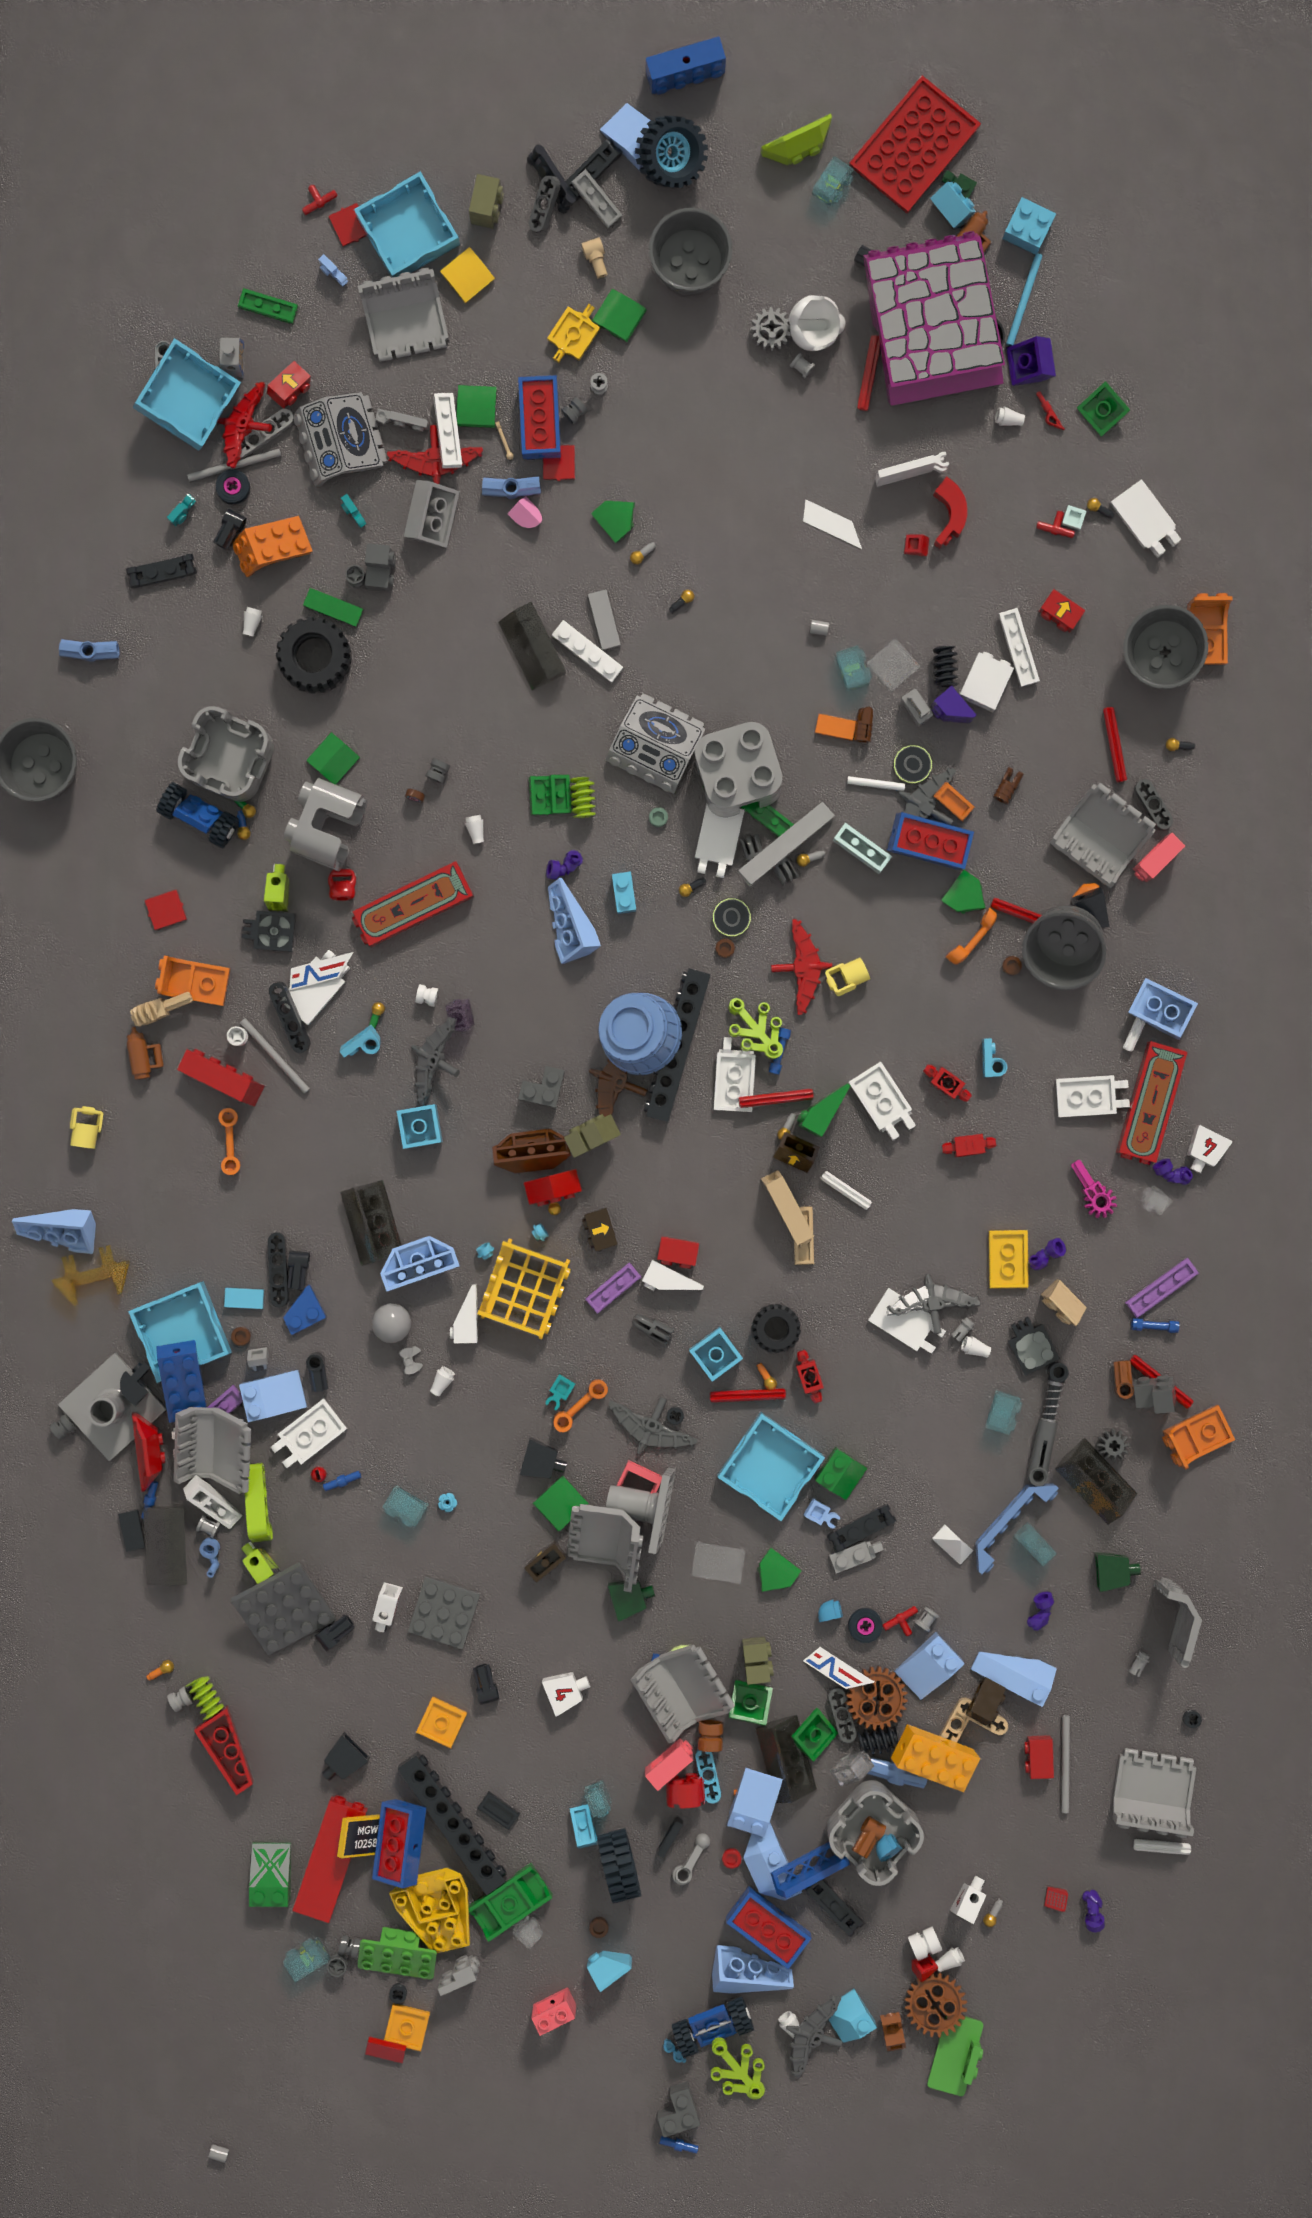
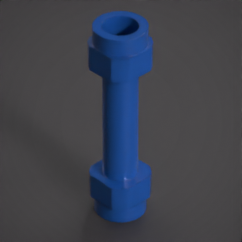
(784, 1035)
(1139, 1324)

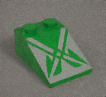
(270, 1875)

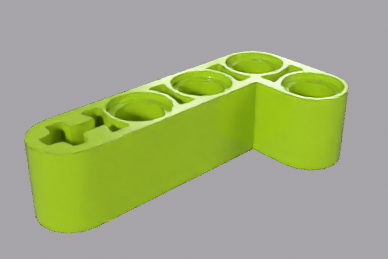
(258, 1523)

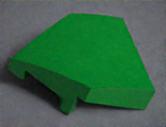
(615, 518)
(965, 894)
(776, 1572)

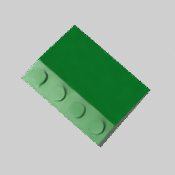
(819, 1115)

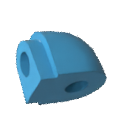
(829, 1610)
(887, 1847)

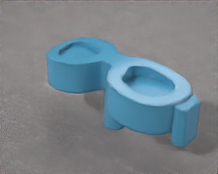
(670, 2047)

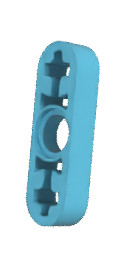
(716, 1787)

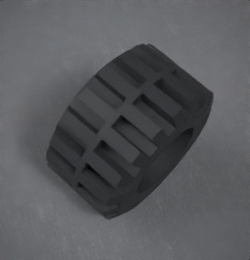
(784, 1343)

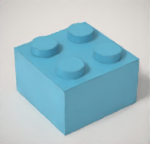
(1029, 226)
(419, 1126)
(715, 1354)

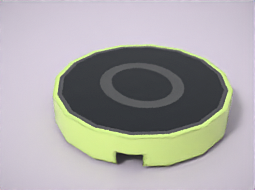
(912, 764)
(731, 917)

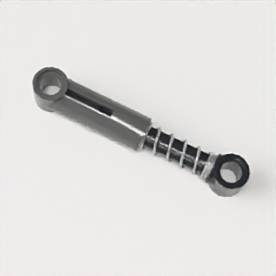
(1047, 1426)

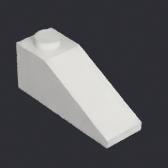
(664, 1278)
(466, 1324)
(211, 1502)

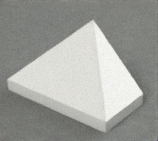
(952, 1544)

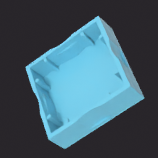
(407, 226)
(186, 394)
(181, 1318)
(770, 1466)

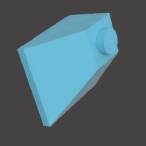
(608, 1967)
(852, 2018)

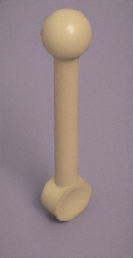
(509, 455)

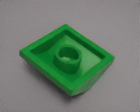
(1103, 409)
(333, 758)
(750, 1702)
(814, 1735)

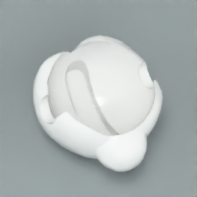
(815, 323)

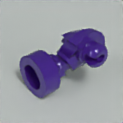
(570, 863)
(1180, 1175)
(1054, 1248)
(1044, 1602)
(1093, 1920)

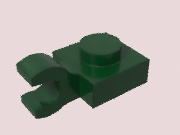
(966, 184)

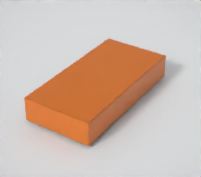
(835, 727)
(953, 801)

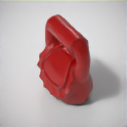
(342, 889)

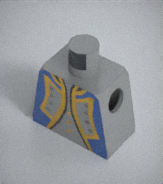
(232, 355)

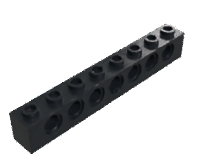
(663, 1112)
(487, 1881)

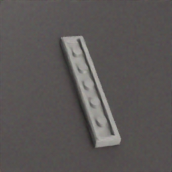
(786, 844)

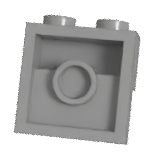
(464, 1972)

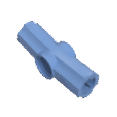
(498, 487)
(77, 650)
(894, 1775)

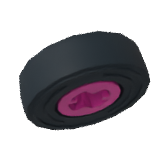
(230, 477)
(857, 1619)

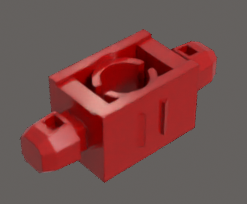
(931, 1071)
(969, 1145)
(816, 1396)

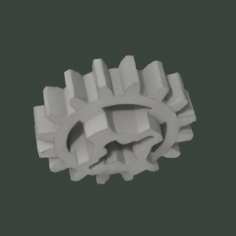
(763, 329)

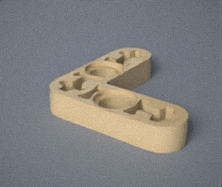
(957, 1713)

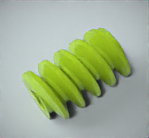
(582, 797)
(205, 1697)

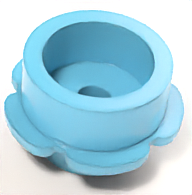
(539, 1232)
(485, 1251)
(447, 1497)

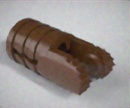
(864, 725)
(1006, 788)

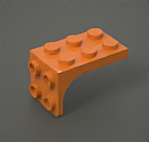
(271, 544)
(1213, 615)
(203, 981)
(1197, 1436)

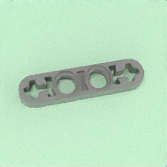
(264, 437)

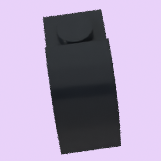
(129, 1385)

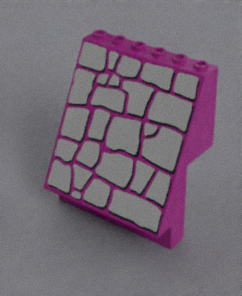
(934, 318)

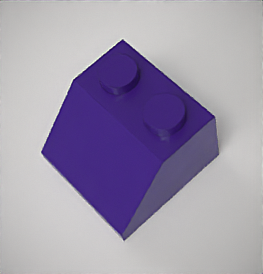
(1031, 361)
(952, 707)

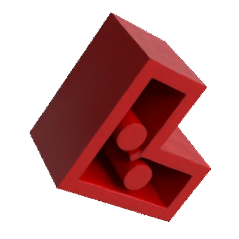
(553, 1188)

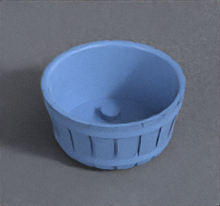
(640, 1033)

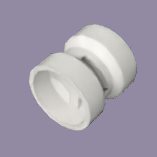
(426, 995)
(237, 1036)

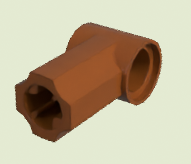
(1123, 1376)
(871, 1833)

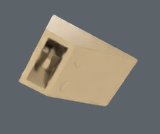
(1063, 1301)

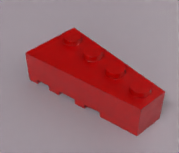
(220, 1077)
(224, 1747)

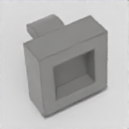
(258, 1357)

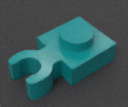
(349, 507)
(179, 513)
(561, 1388)

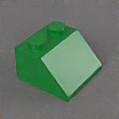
(840, 1473)

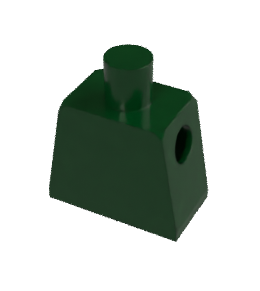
(1114, 1571)
(631, 1602)

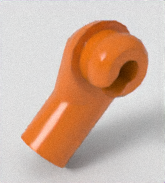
(1085, 888)

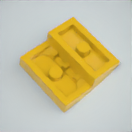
(467, 274)

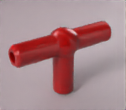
(319, 201)
(1055, 529)
(900, 1619)

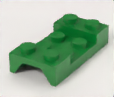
(510, 1902)

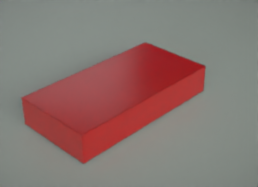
(385, 2049)

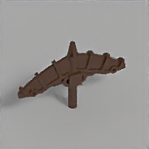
(610, 1084)

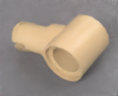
(594, 253)

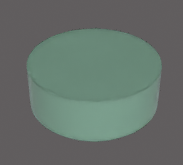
(658, 817)

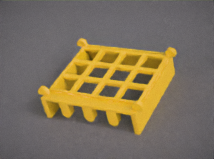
(497, 1279)

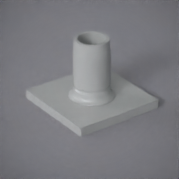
(103, 1410)
(646, 1506)

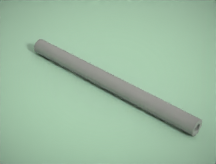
(241, 463)
(274, 1055)
(1065, 1763)

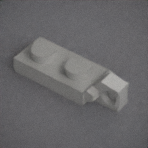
(401, 420)
(855, 1555)

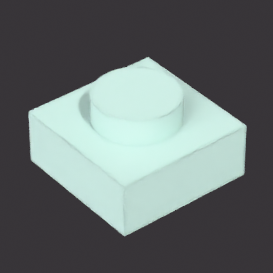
(1073, 517)

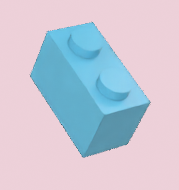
(953, 204)
(624, 892)

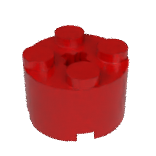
(685, 1791)

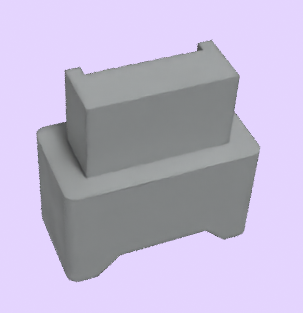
(916, 707)

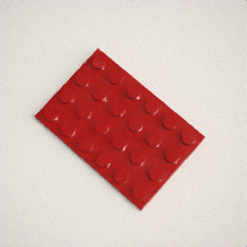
(914, 144)

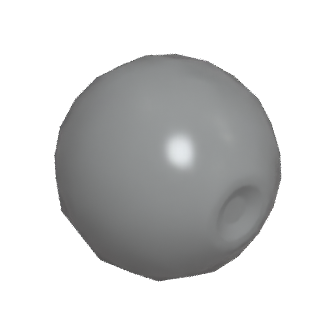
(391, 1323)

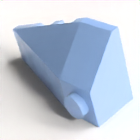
(573, 929)
(66, 1228)
(1023, 1676)
(744, 1973)

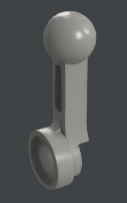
(702, 1842)

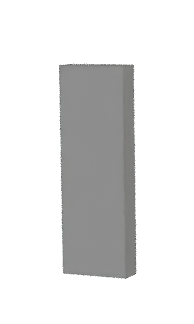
(596, 198)
(604, 620)

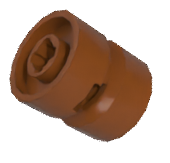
(710, 1739)

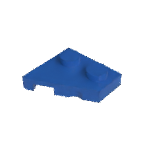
(304, 1311)

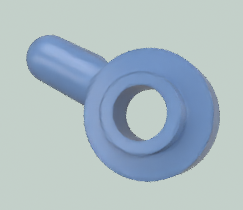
(211, 1554)

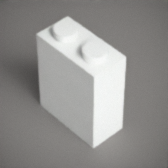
(986, 681)

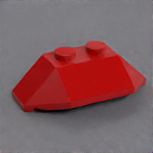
(147, 1449)

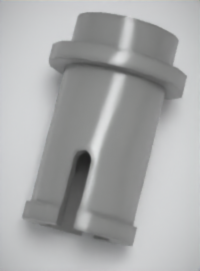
(965, 1326)
(1139, 1663)

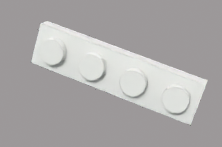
(447, 430)
(1018, 647)
(587, 651)

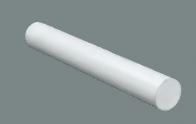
(876, 783)

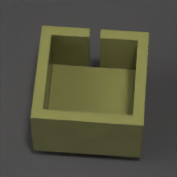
(485, 201)
(591, 1134)
(756, 1661)

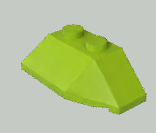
(799, 143)

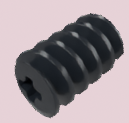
(944, 666)
(878, 1740)

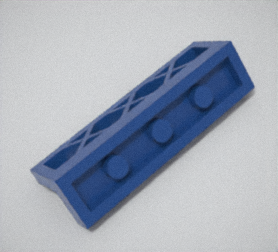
(807, 1876)

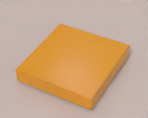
(441, 1722)
(407, 2026)

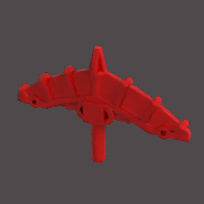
(241, 424)
(430, 460)
(805, 966)

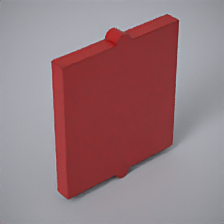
(347, 225)
(562, 467)
(165, 909)

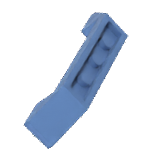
(983, 1559)

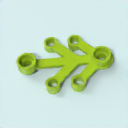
(756, 1030)
(738, 2072)

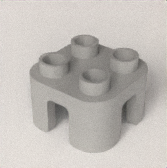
(226, 754)
(738, 768)
(319, 803)
(877, 1801)

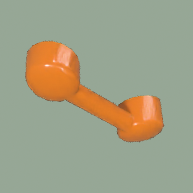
(959, 953)
(230, 1164)
(597, 1389)

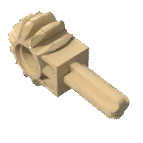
(157, 1009)

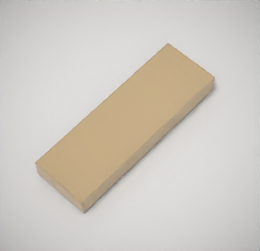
(805, 1253)

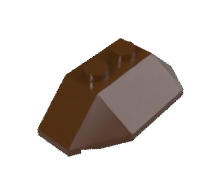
(531, 1151)

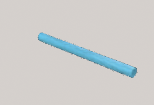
(1024, 299)

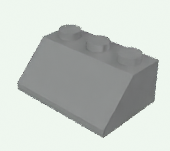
(431, 513)

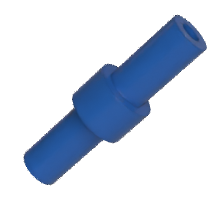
(342, 1480)
(149, 1499)
(678, 2144)

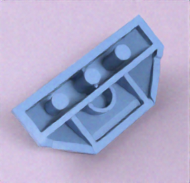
(417, 1261)
(763, 1857)

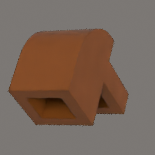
(893, 2031)

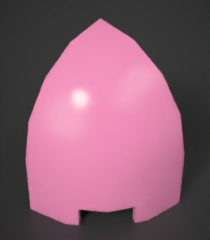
(526, 513)

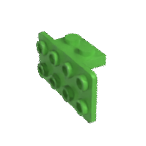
(397, 1954)
(957, 2058)

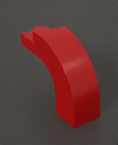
(955, 502)

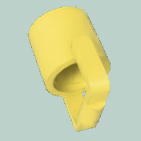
(852, 973)
(85, 1134)

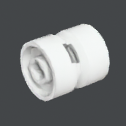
(925, 1943)

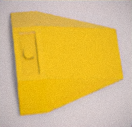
(434, 1902)

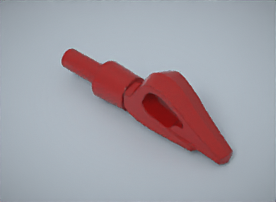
(1050, 413)

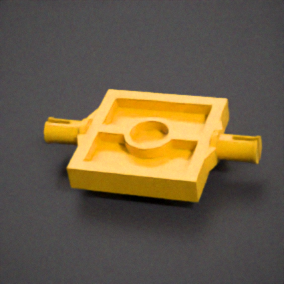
(573, 333)

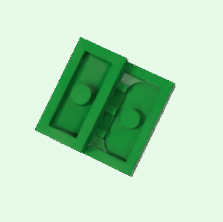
(619, 315)
(476, 406)
(549, 795)
(557, 1503)

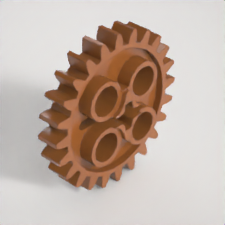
(893, 1699)
(921, 2014)

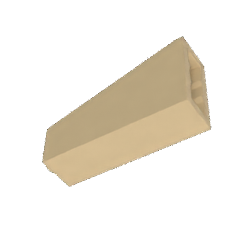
(787, 1208)

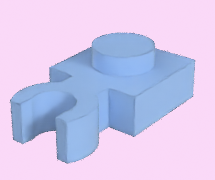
(328, 267)
(819, 1512)

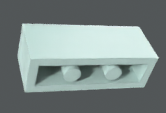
(862, 848)

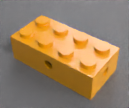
(935, 1758)

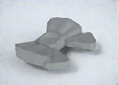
(407, 1354)

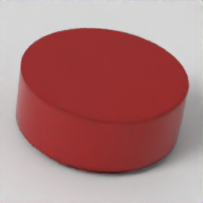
(731, 1858)

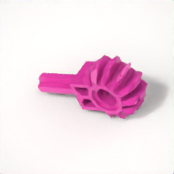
(1093, 1191)

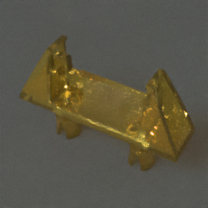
(73, 1277)

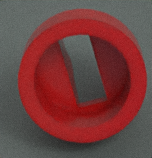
(322, 1472)

